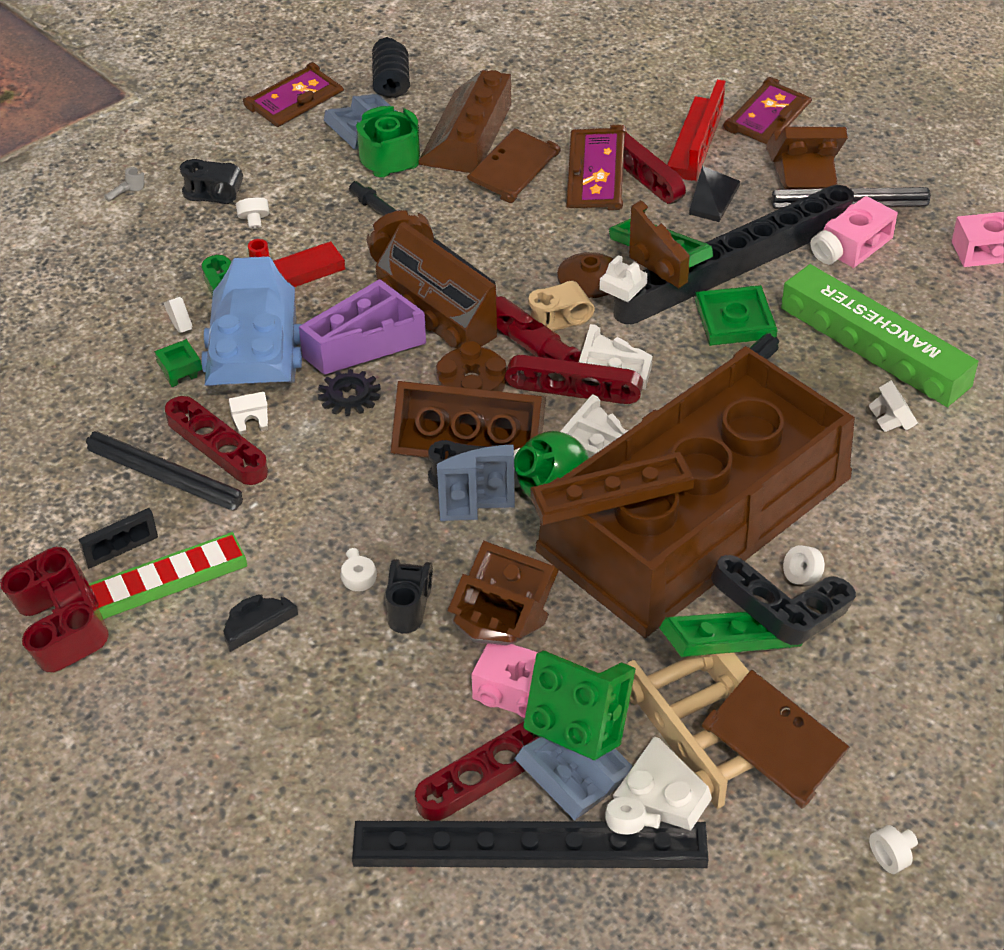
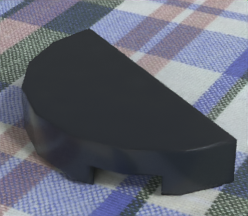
(255, 617)

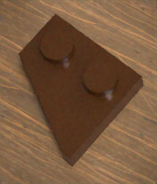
(656, 248)

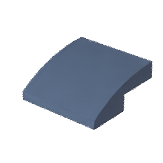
(344, 120)
(476, 481)
(572, 778)

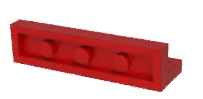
(698, 133)

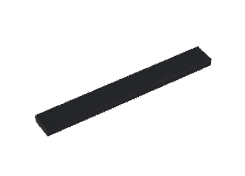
(526, 845)

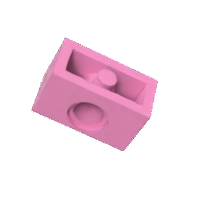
(863, 229)
(979, 239)

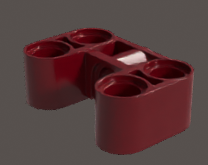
(76, 622)

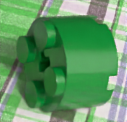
(388, 140)

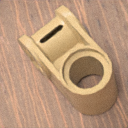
(561, 306)

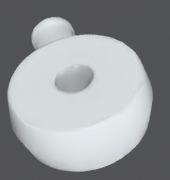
(358, 572)
(629, 816)

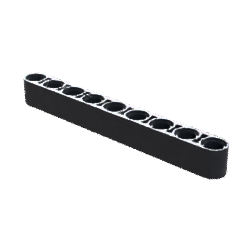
(741, 252)

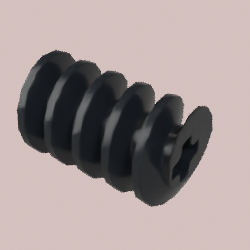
(390, 68)

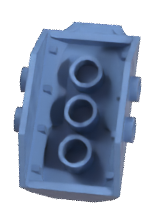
(252, 326)

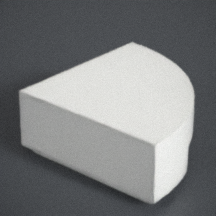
(178, 314)

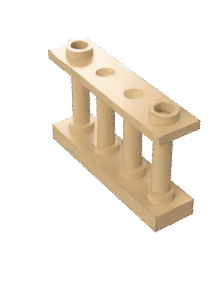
(727, 673)

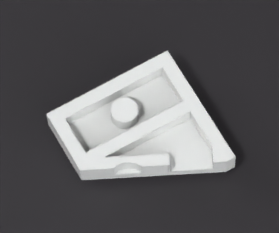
(614, 353)
(593, 426)

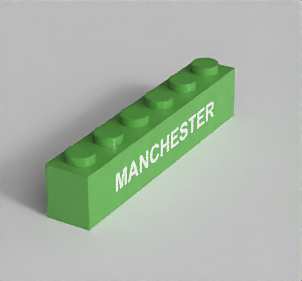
(879, 335)

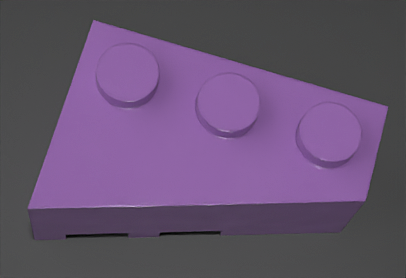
(362, 329)

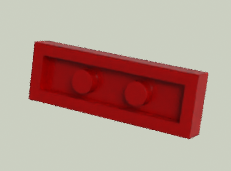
(304, 265)

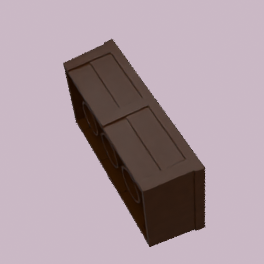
(759, 462)

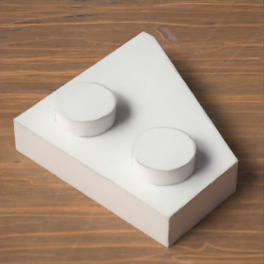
(666, 786)

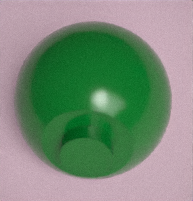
(546, 458)

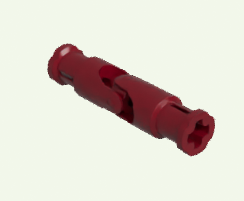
(532, 334)

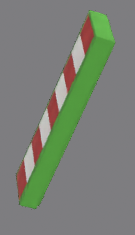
(168, 575)

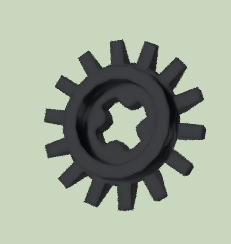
(345, 382)

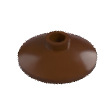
(585, 270)

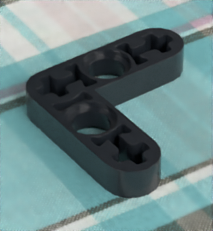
(783, 617)

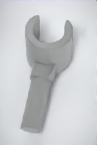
(132, 182)

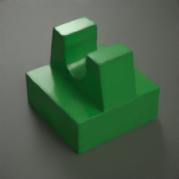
(178, 361)

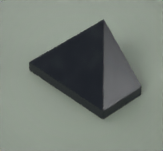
(713, 194)
(118, 537)

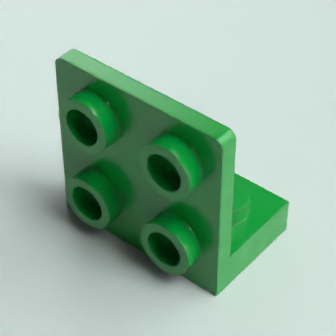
(578, 705)

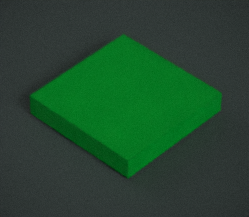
(735, 315)

